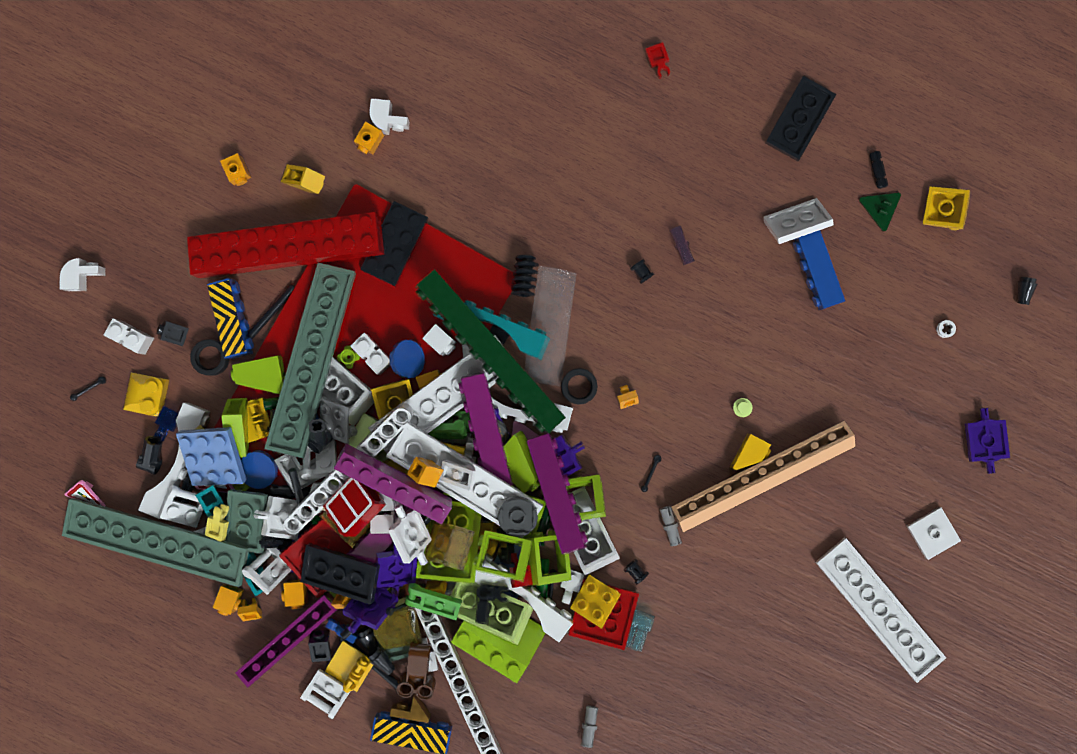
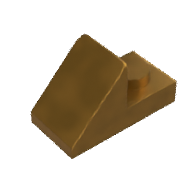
(416, 712)

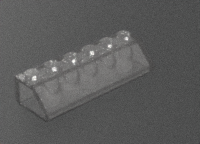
(551, 314)

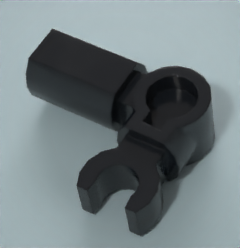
(483, 606)

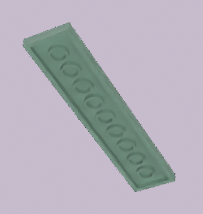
(310, 360)
(155, 542)

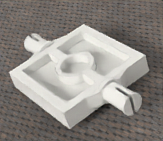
(275, 516)
(410, 535)

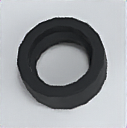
(194, 358)
(583, 372)

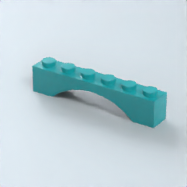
(528, 341)
(209, 499)

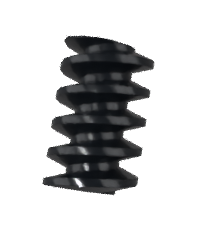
(523, 276)

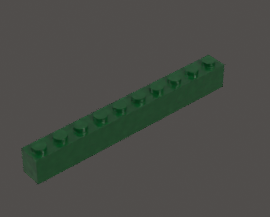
(489, 352)

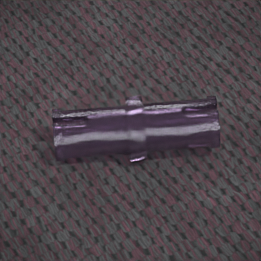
(682, 245)

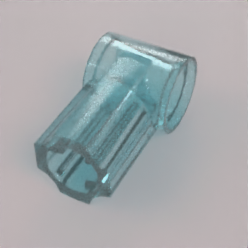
(641, 625)

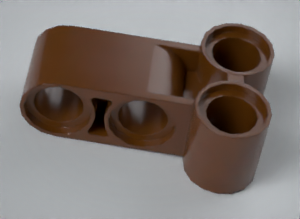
(417, 674)

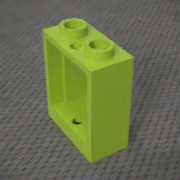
(596, 481)
(523, 559)
(563, 561)

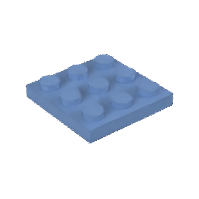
(211, 456)

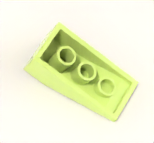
(505, 618)

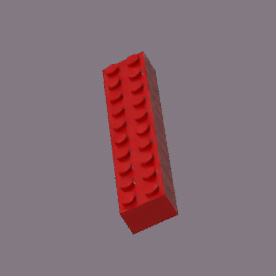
(285, 245)

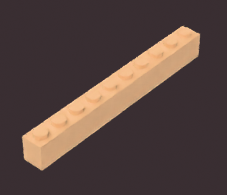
(763, 476)

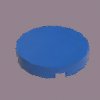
(407, 359)
(259, 469)

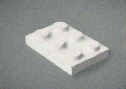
(798, 221)

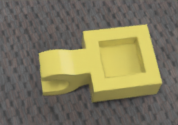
(216, 525)

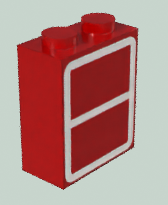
(353, 507)

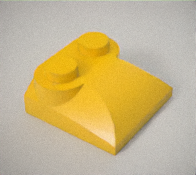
(946, 207)
(146, 394)

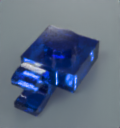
(167, 421)

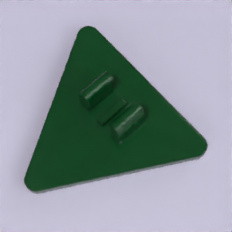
(881, 208)

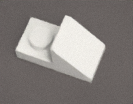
(458, 474)

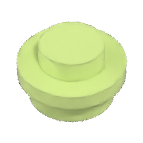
(742, 407)

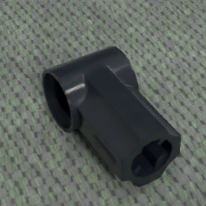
(318, 436)
(150, 456)

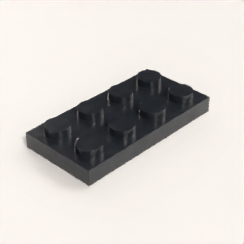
(800, 118)
(400, 235)
(340, 573)

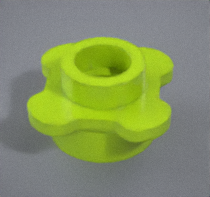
(343, 357)

